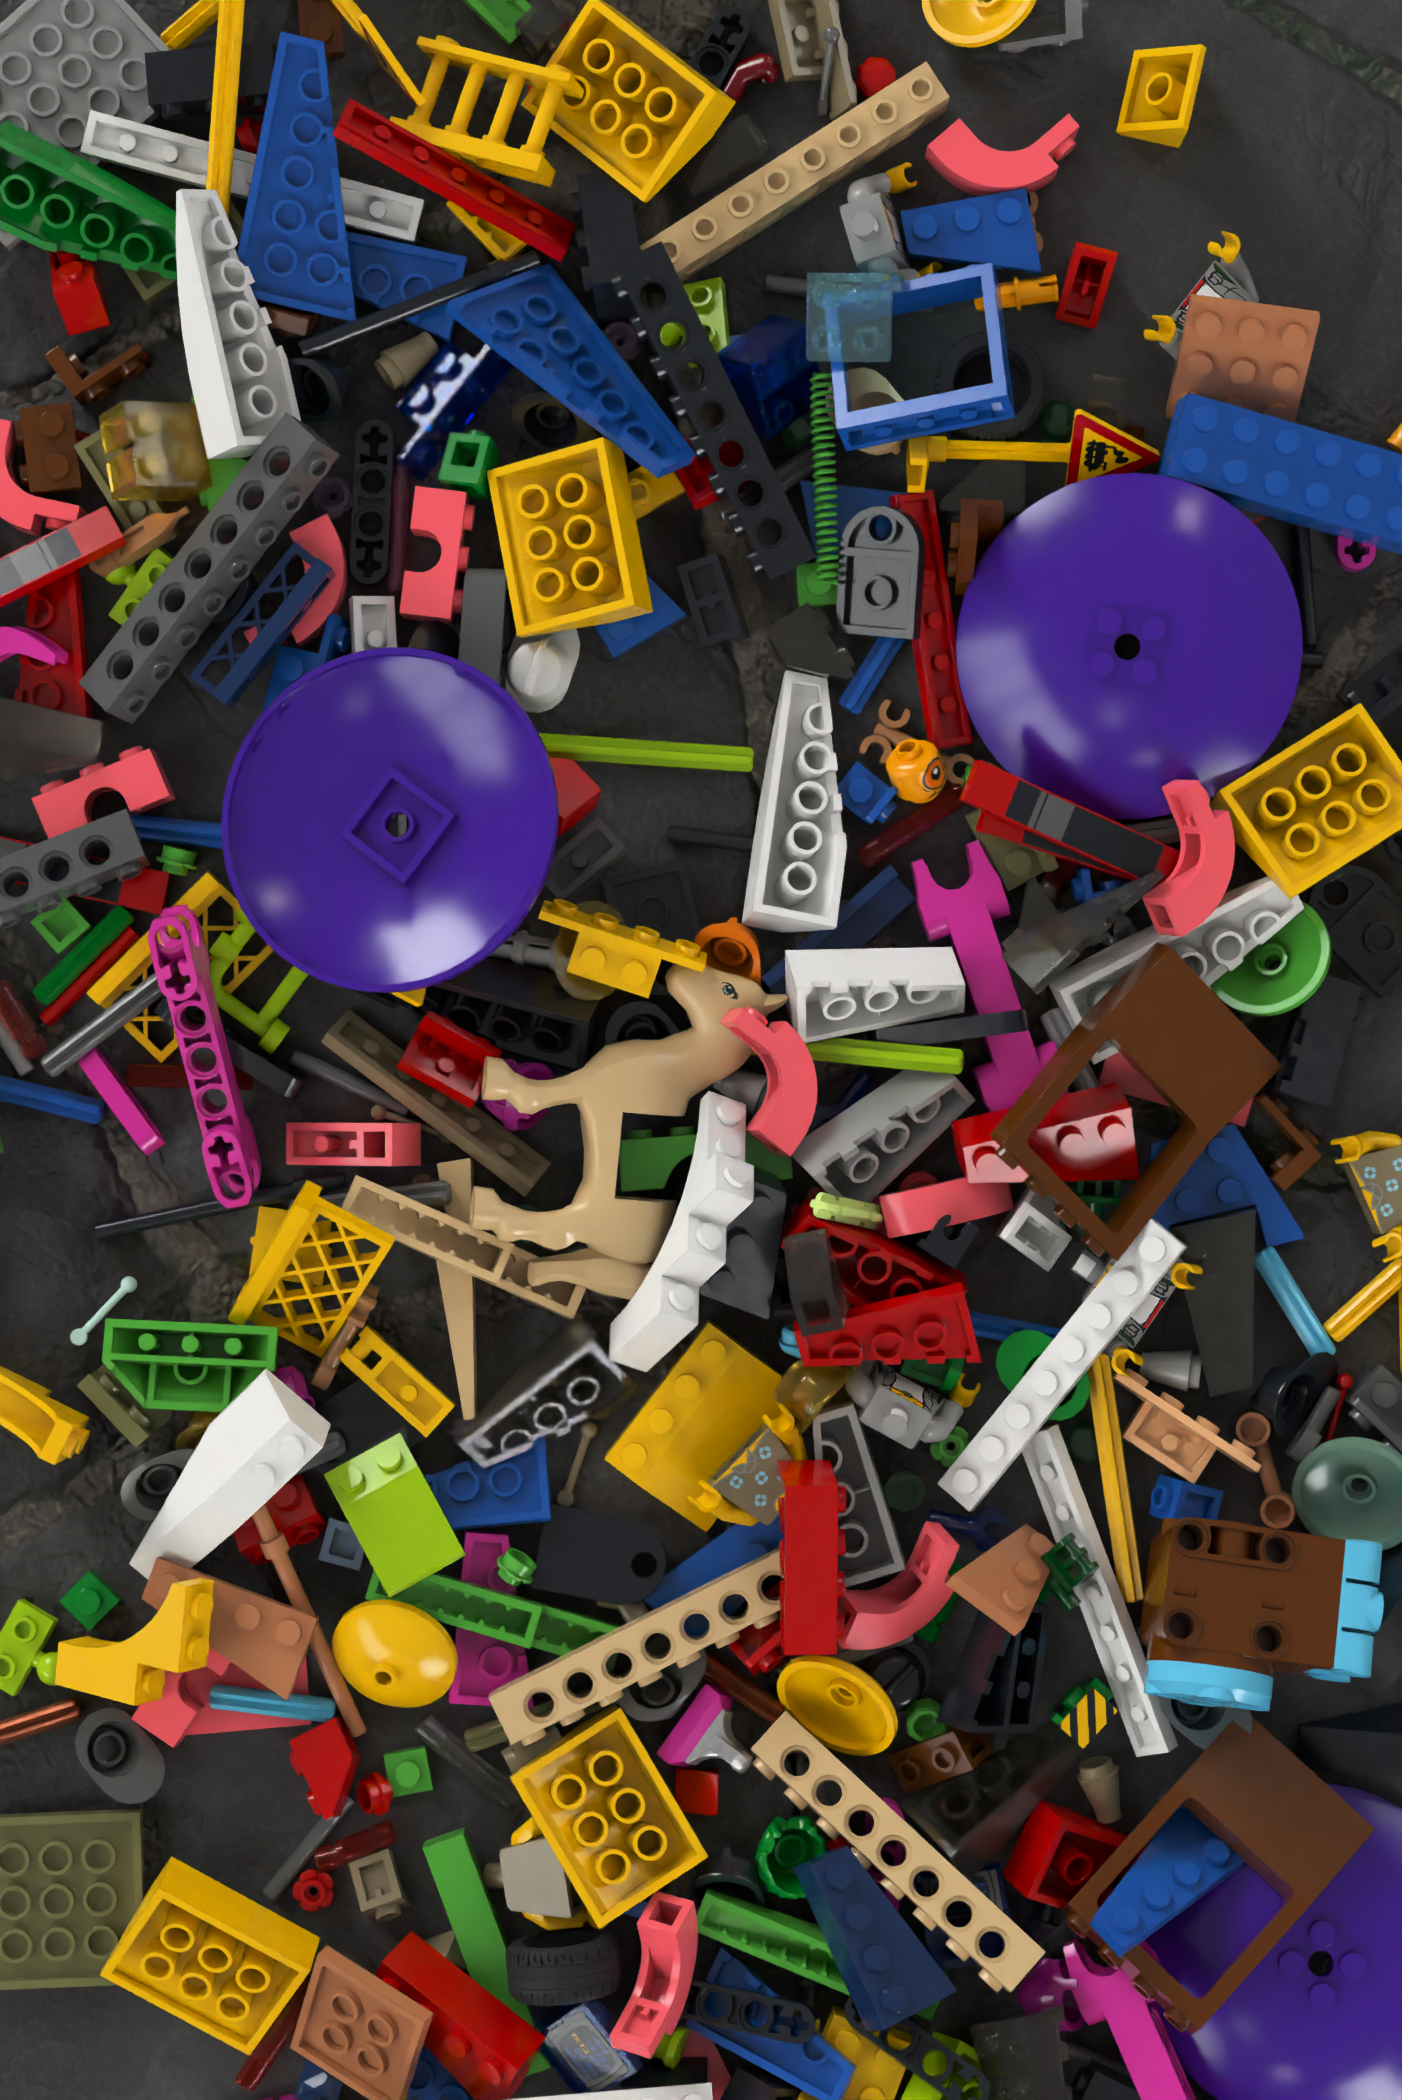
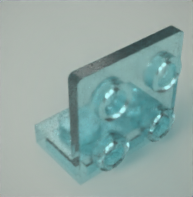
(850, 316)

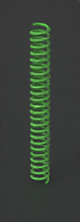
(822, 479)

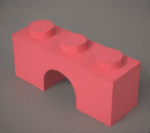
(435, 593)
(136, 776)
(177, 1710)

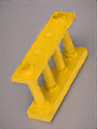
(491, 151)

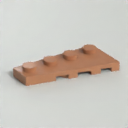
(245, 1627)

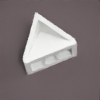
(1035, 1229)

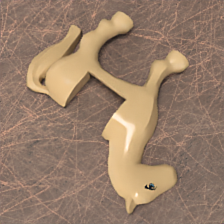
(628, 1078)

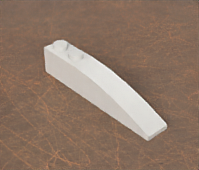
(231, 358)
(798, 826)
(1217, 945)

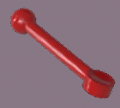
(1344, 1382)

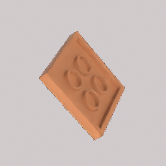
(1244, 355)
(360, 2028)

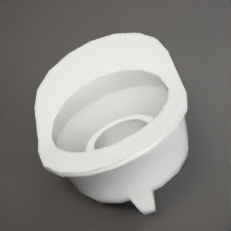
(541, 668)

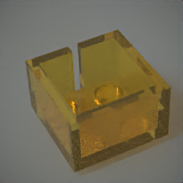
(166, 455)

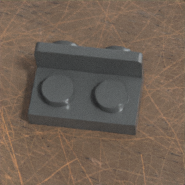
(1379, 1405)

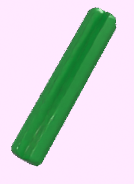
(83, 954)

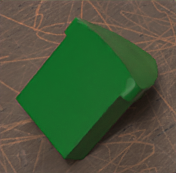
(941, 1375)

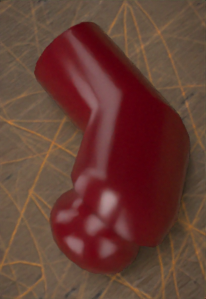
(748, 70)

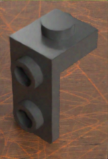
(1050, 29)

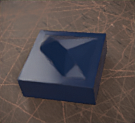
(317, 2083)

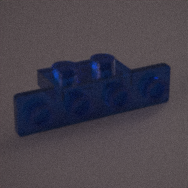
(445, 401)

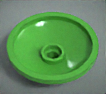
(1304, 957)

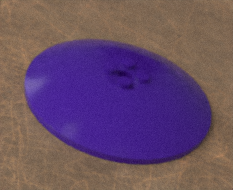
(1144, 562)
(317, 804)
(1283, 2025)

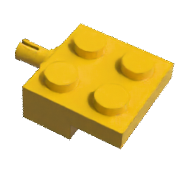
(876, 2072)

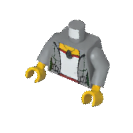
(874, 227)
(1223, 280)
(1093, 1271)
(903, 1406)

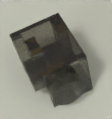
(542, 30)

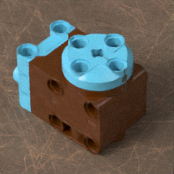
(1253, 1600)

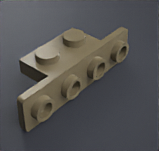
(802, 48)

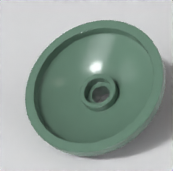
(1341, 1508)

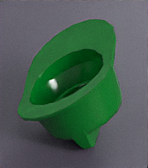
(1017, 1357)

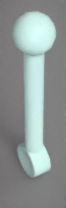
(80, 1335)

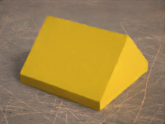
(1161, 94)

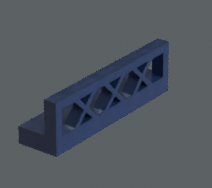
(275, 628)
(856, 923)

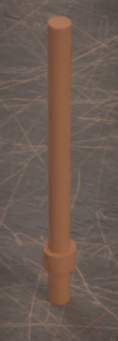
(275, 1548)

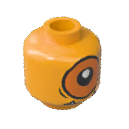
(916, 770)

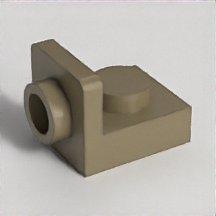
(379, 1886)

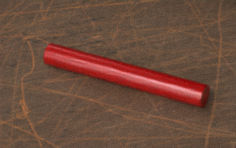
(89, 976)

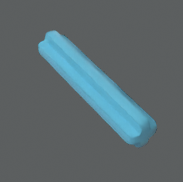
(1293, 1302)
(269, 1703)

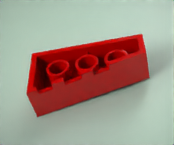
(1079, 1139)
(872, 1264)
(810, 1557)
(470, 2028)

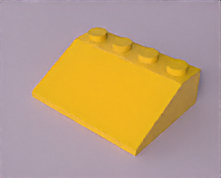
(639, 102)
(569, 539)
(1317, 802)
(696, 1420)
(608, 1815)
(211, 1956)

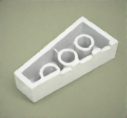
(869, 988)

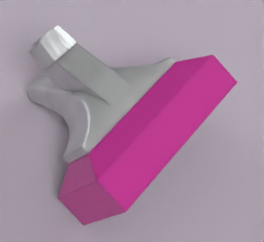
(706, 1733)

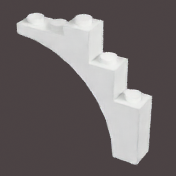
(695, 1247)

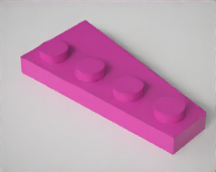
(484, 1660)

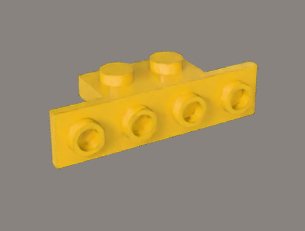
(618, 953)

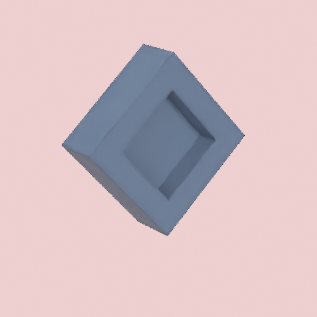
(341, 1545)

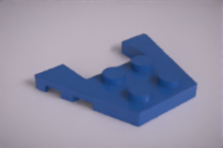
(1223, 1180)

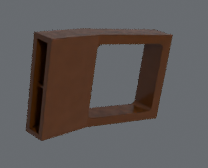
(1183, 1047)
(1273, 1818)

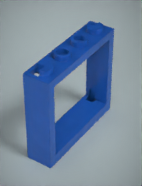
(944, 410)

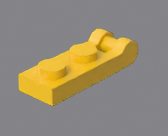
(398, 1382)

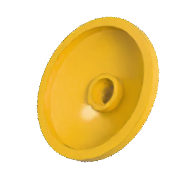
(975, 21)
(394, 1653)
(838, 1704)

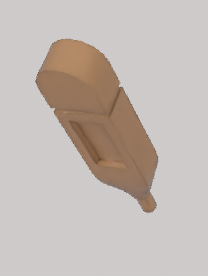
(140, 541)

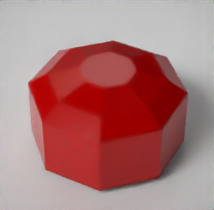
(874, 76)

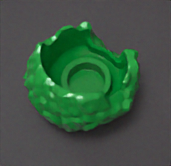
(785, 1847)

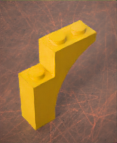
(41, 1422)
(136, 1667)

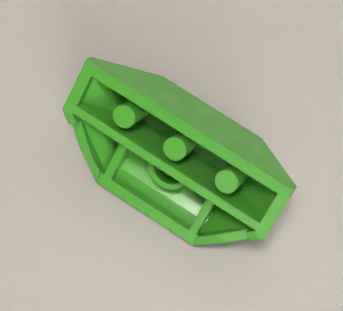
(187, 1362)

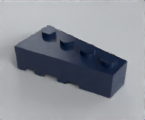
(871, 1943)

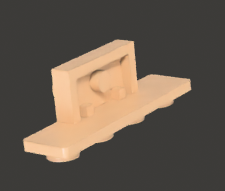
(1174, 1437)

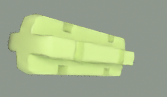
(846, 1210)

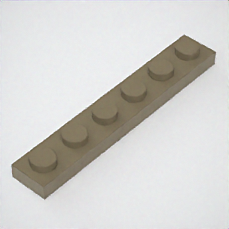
(465, 1127)

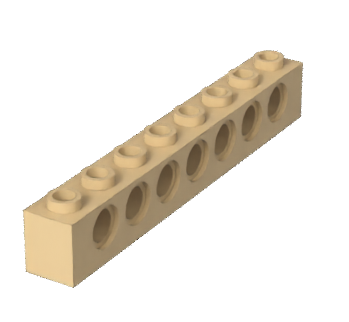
(803, 171)
(512, 1699)
(1019, 1950)

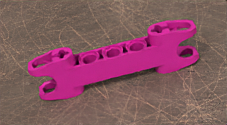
(967, 920)
(184, 979)
(1134, 2022)

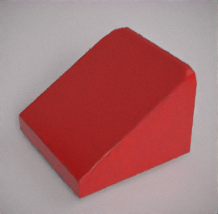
(697, 1790)

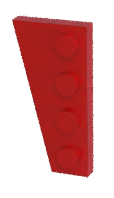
(58, 615)
(912, 1326)

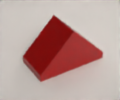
(1085, 285)

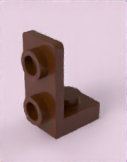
(97, 384)
(1288, 1165)
(938, 1758)

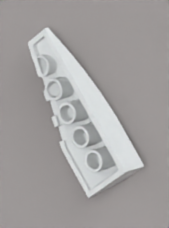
(233, 1472)

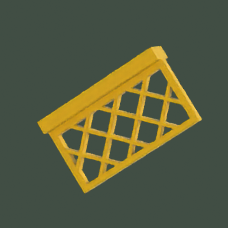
(139, 958)
(284, 1248)

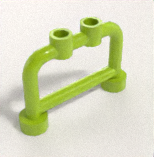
(265, 1023)

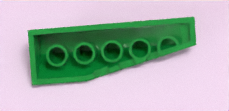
(80, 208)

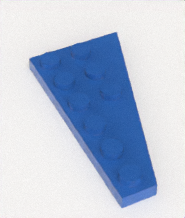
(294, 206)
(558, 345)

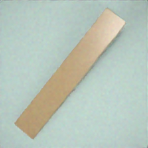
(458, 1245)
(459, 1289)

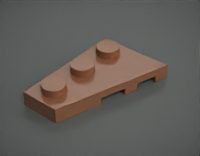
(1006, 1578)

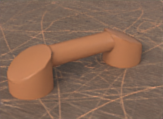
(1277, 1506)

